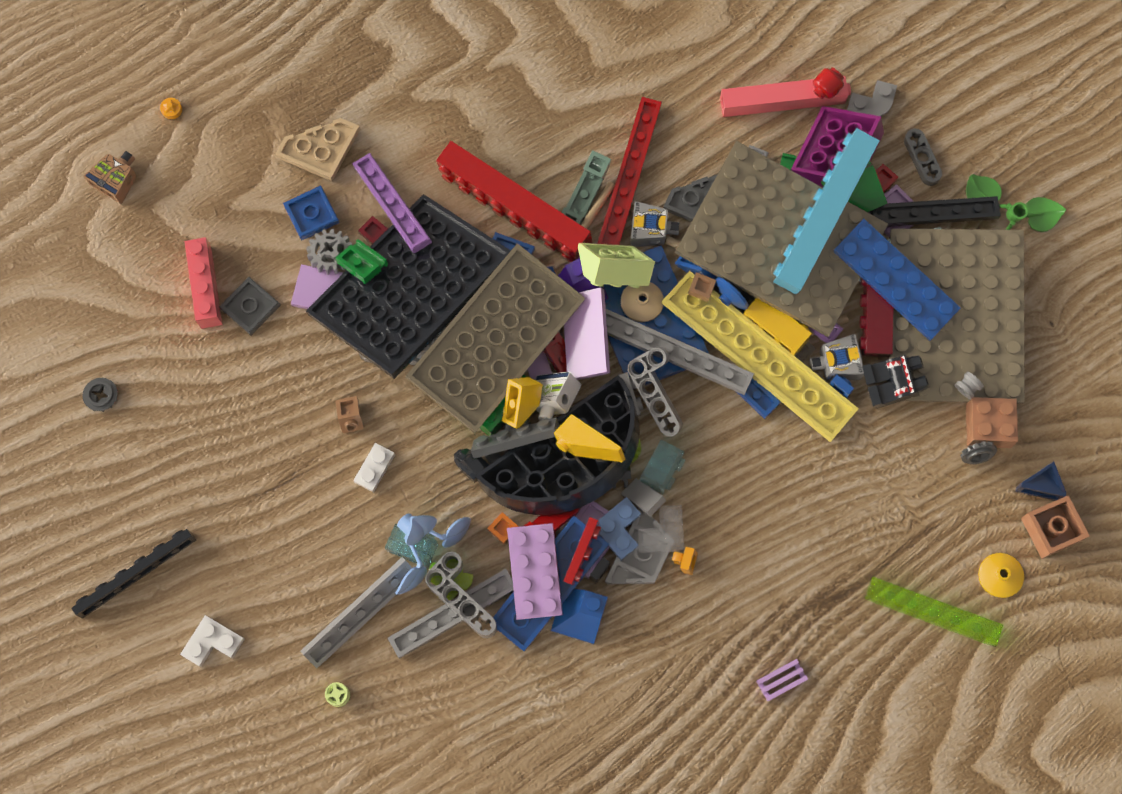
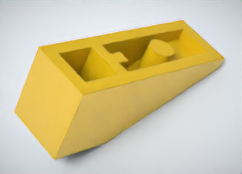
(586, 442)

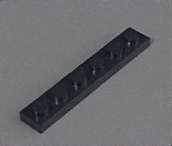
(939, 211)
(126, 578)

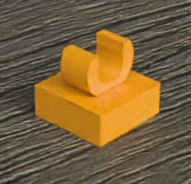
(686, 560)

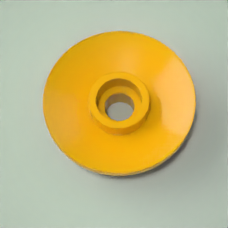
(993, 582)

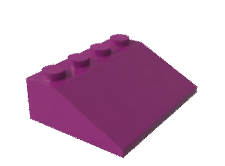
(827, 138)

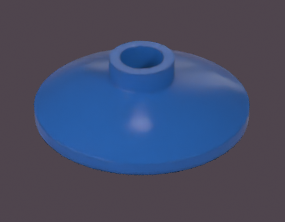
(730, 294)

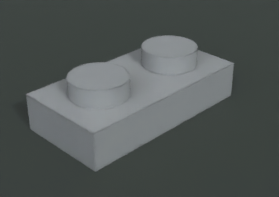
(630, 384)

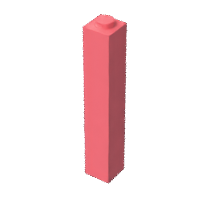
(776, 98)

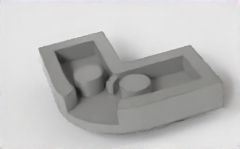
(878, 104)

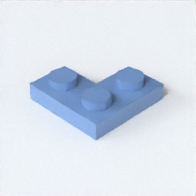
(614, 525)

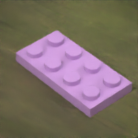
(535, 571)

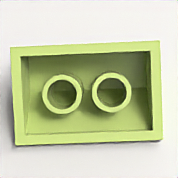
(615, 265)

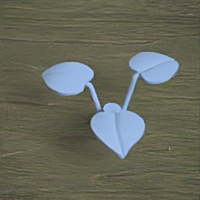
(415, 529)

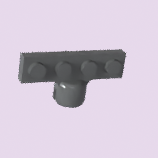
(513, 437)

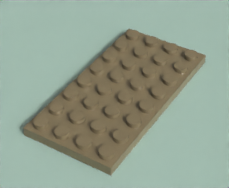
(495, 338)

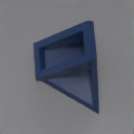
(1044, 484)

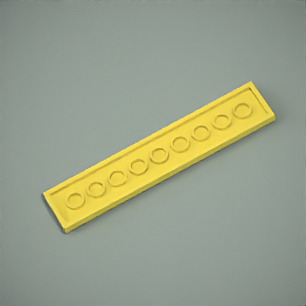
(768, 360)

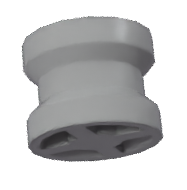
(969, 385)

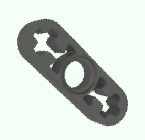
(923, 147)

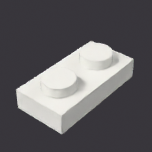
(374, 467)

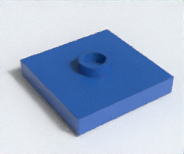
(311, 212)

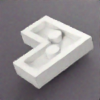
(210, 635)

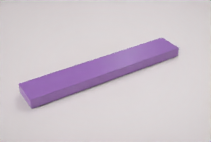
(392, 203)

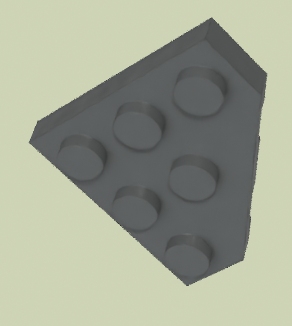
(686, 200)

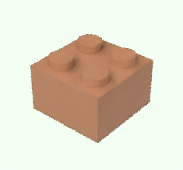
(992, 421)
(1055, 527)

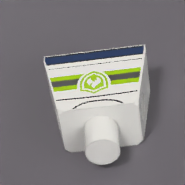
(557, 393)

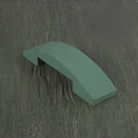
(587, 187)

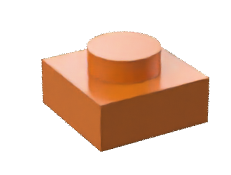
(499, 527)

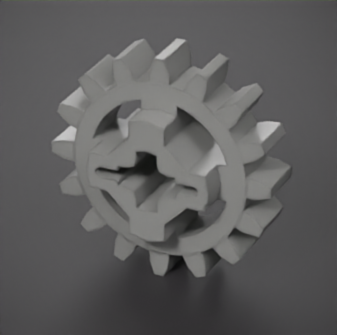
(330, 247)

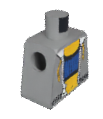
(651, 225)
(840, 359)

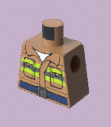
(112, 176)

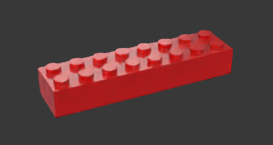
(512, 201)

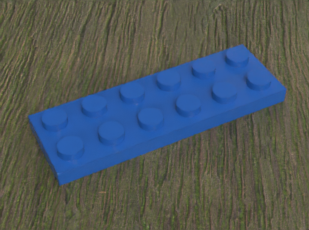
(896, 279)
(524, 631)

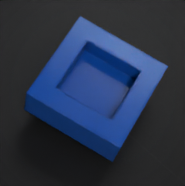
(842, 385)

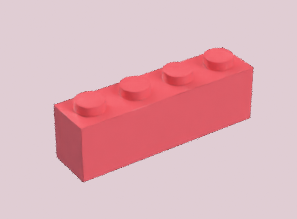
(203, 283)

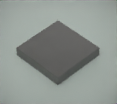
(249, 306)

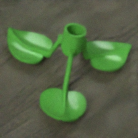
(1042, 212)

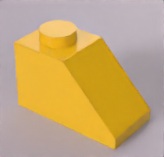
(521, 400)

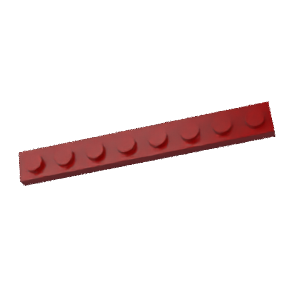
(630, 172)

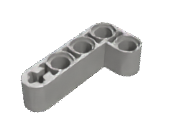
(659, 393)
(463, 600)

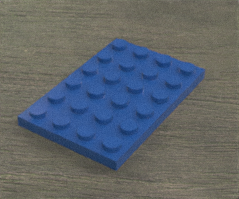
(665, 322)

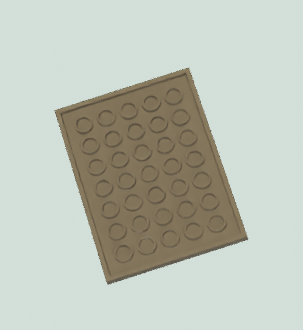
(751, 222)
(986, 335)

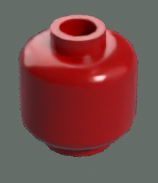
(828, 83)

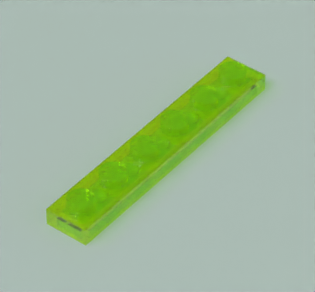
(934, 611)

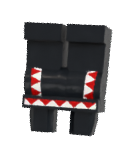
(894, 380)

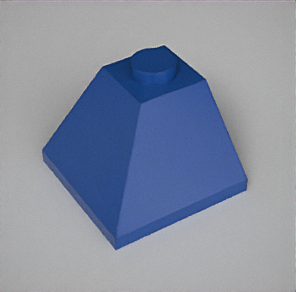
(581, 615)

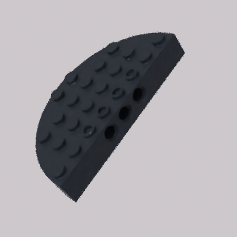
(549, 481)

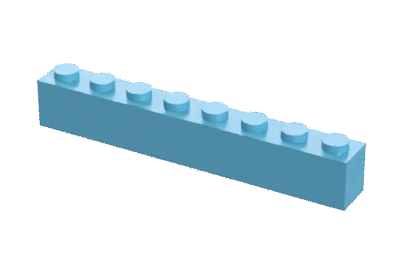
(826, 211)

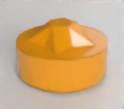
(171, 108)

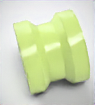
(336, 690)

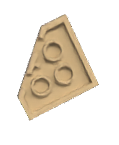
(320, 148)

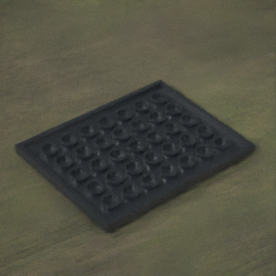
(414, 294)

